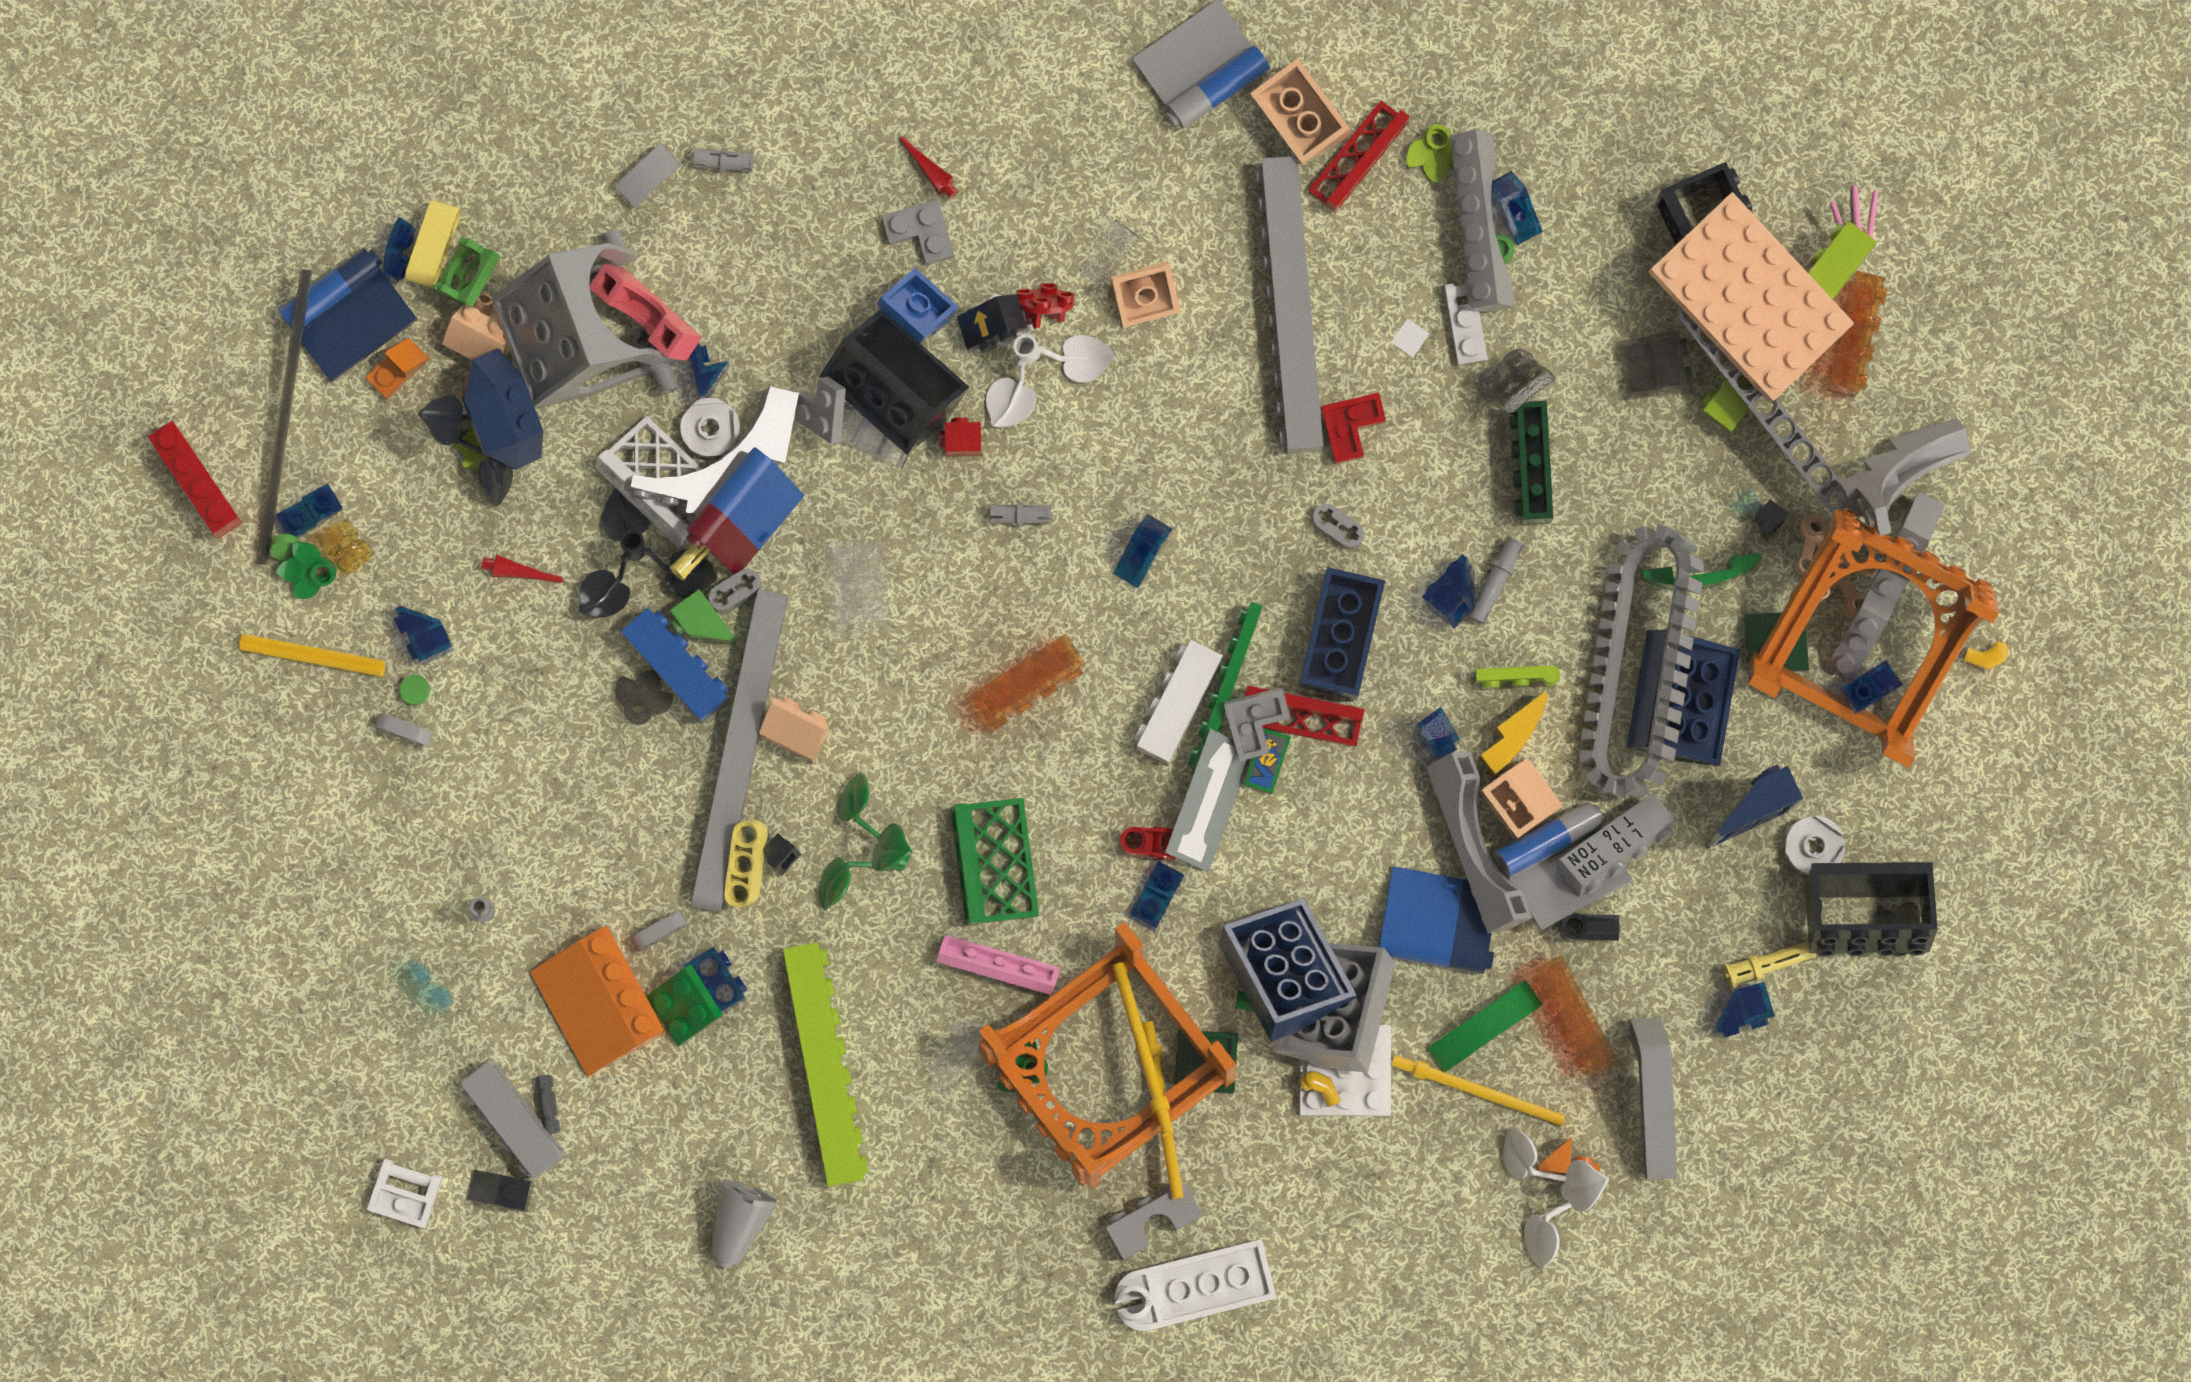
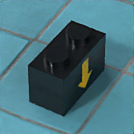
(992, 323)

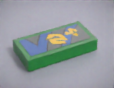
(1266, 768)

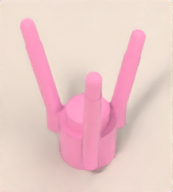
(1856, 214)

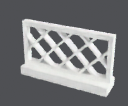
(617, 471)

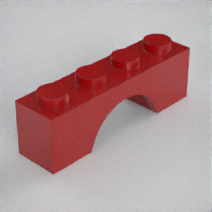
(195, 479)

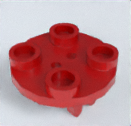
(1045, 301)

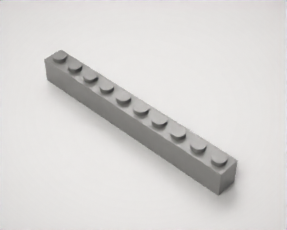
(1291, 305)

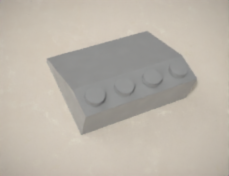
(1349, 1033)

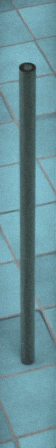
(284, 416)

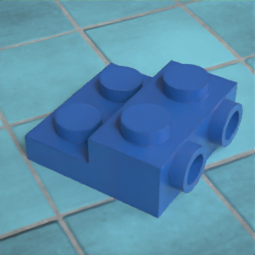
(918, 305)

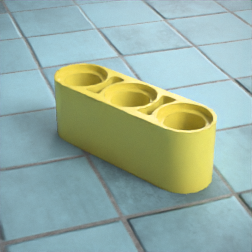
(432, 244)
(754, 852)

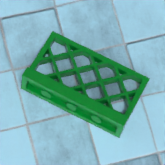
(968, 863)

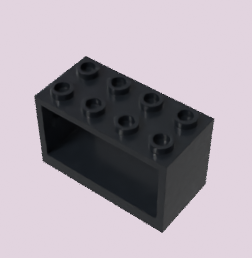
(1671, 208)
(895, 381)
(1871, 880)

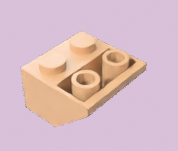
(476, 329)
(794, 729)
(1520, 799)

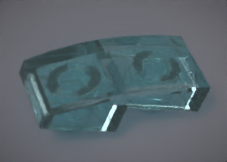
(434, 993)

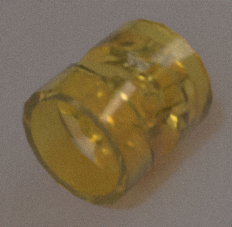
(353, 554)

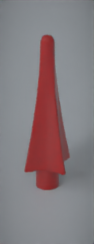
(937, 176)
(507, 568)

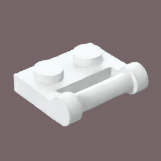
(401, 1203)

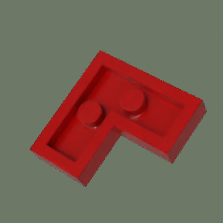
(1344, 420)

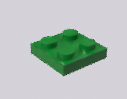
(684, 1005)

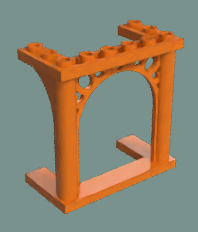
(1847, 533)
(1006, 1044)

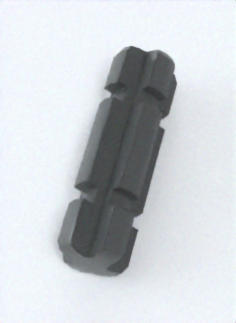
(548, 1103)

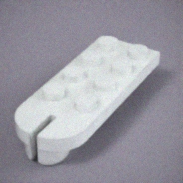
(1196, 1287)

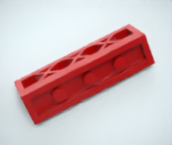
(1366, 163)
(1316, 707)

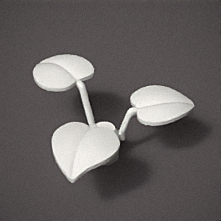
(1012, 402)
(1581, 1189)

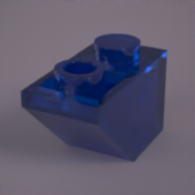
(1453, 593)
(426, 634)
(1871, 687)
(1745, 1007)

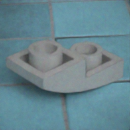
(647, 175)

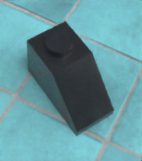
(501, 1190)

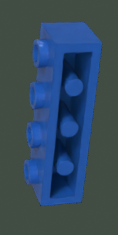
(675, 665)

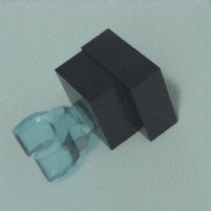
(1769, 516)
(781, 853)

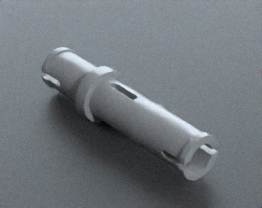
(1501, 570)

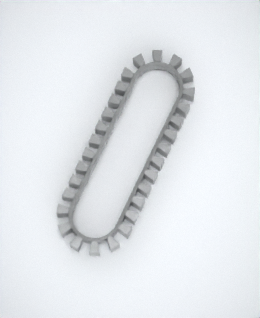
(1603, 776)

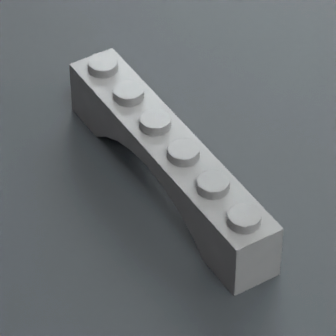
(1474, 168)
(1456, 787)

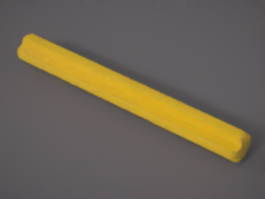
(312, 655)

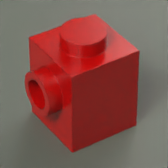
(961, 438)

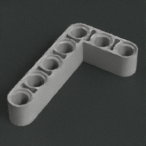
(1656, 1097)

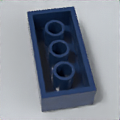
(1342, 633)

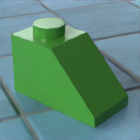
(700, 620)

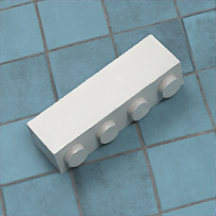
(1179, 701)

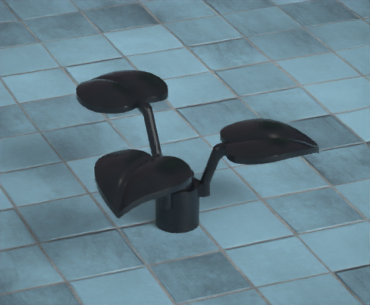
(449, 426)
(603, 593)

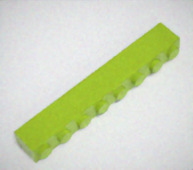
(1831, 272)
(824, 1064)

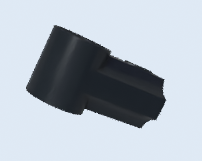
(1593, 927)

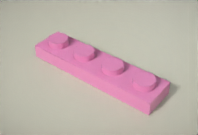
(998, 965)

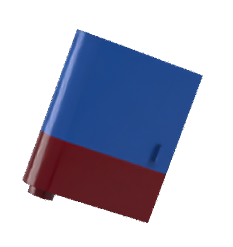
(744, 511)

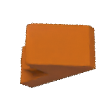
(399, 365)
(1560, 1160)

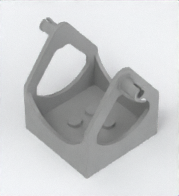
(560, 336)

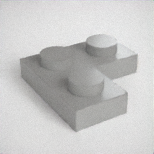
(921, 222)
(824, 411)
(1249, 714)

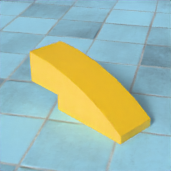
(1513, 735)

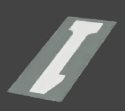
(1208, 802)

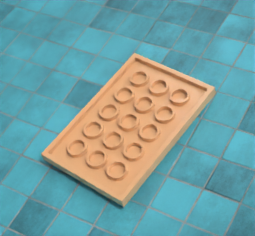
(1751, 297)

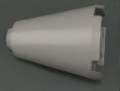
(738, 1221)

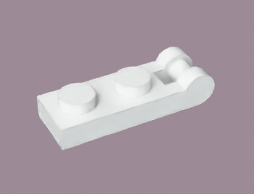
(1465, 326)

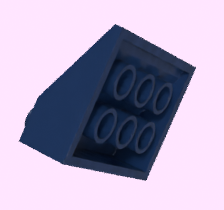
(1705, 700)
(1769, 797)
(1285, 968)

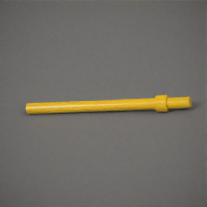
(1422, 1070)
(1159, 1103)
(1167, 1141)

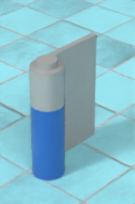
(1200, 64)
(1534, 860)

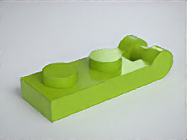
(1518, 676)

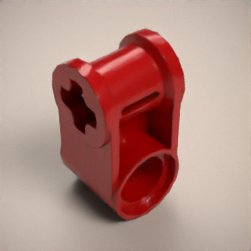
(1150, 842)

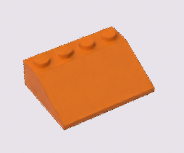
(597, 1001)

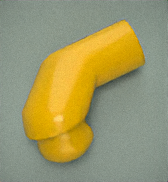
(1989, 658)
(1323, 1084)

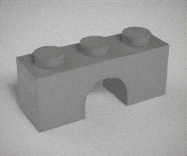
(1128, 1230)

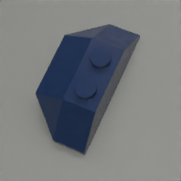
(502, 411)

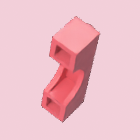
(626, 293)

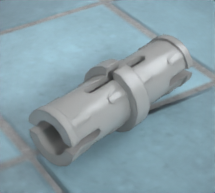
(723, 160)
(1020, 514)
(475, 906)

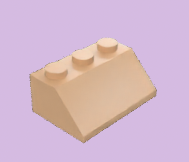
(1301, 112)

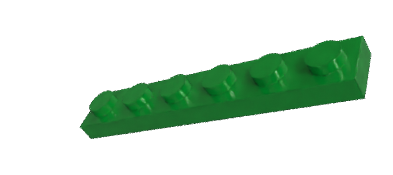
(1228, 675)

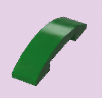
(1737, 565)
(1485, 1026)

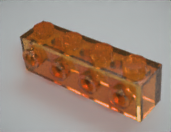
(1855, 344)
(1025, 683)
(1574, 1016)

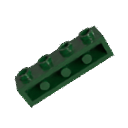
(1533, 462)

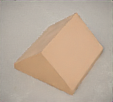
(1145, 294)

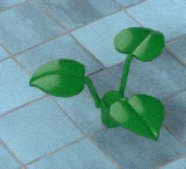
(890, 851)

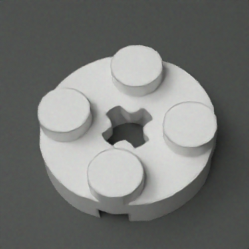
(697, 417)
(1811, 829)

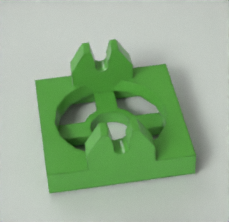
(468, 291)

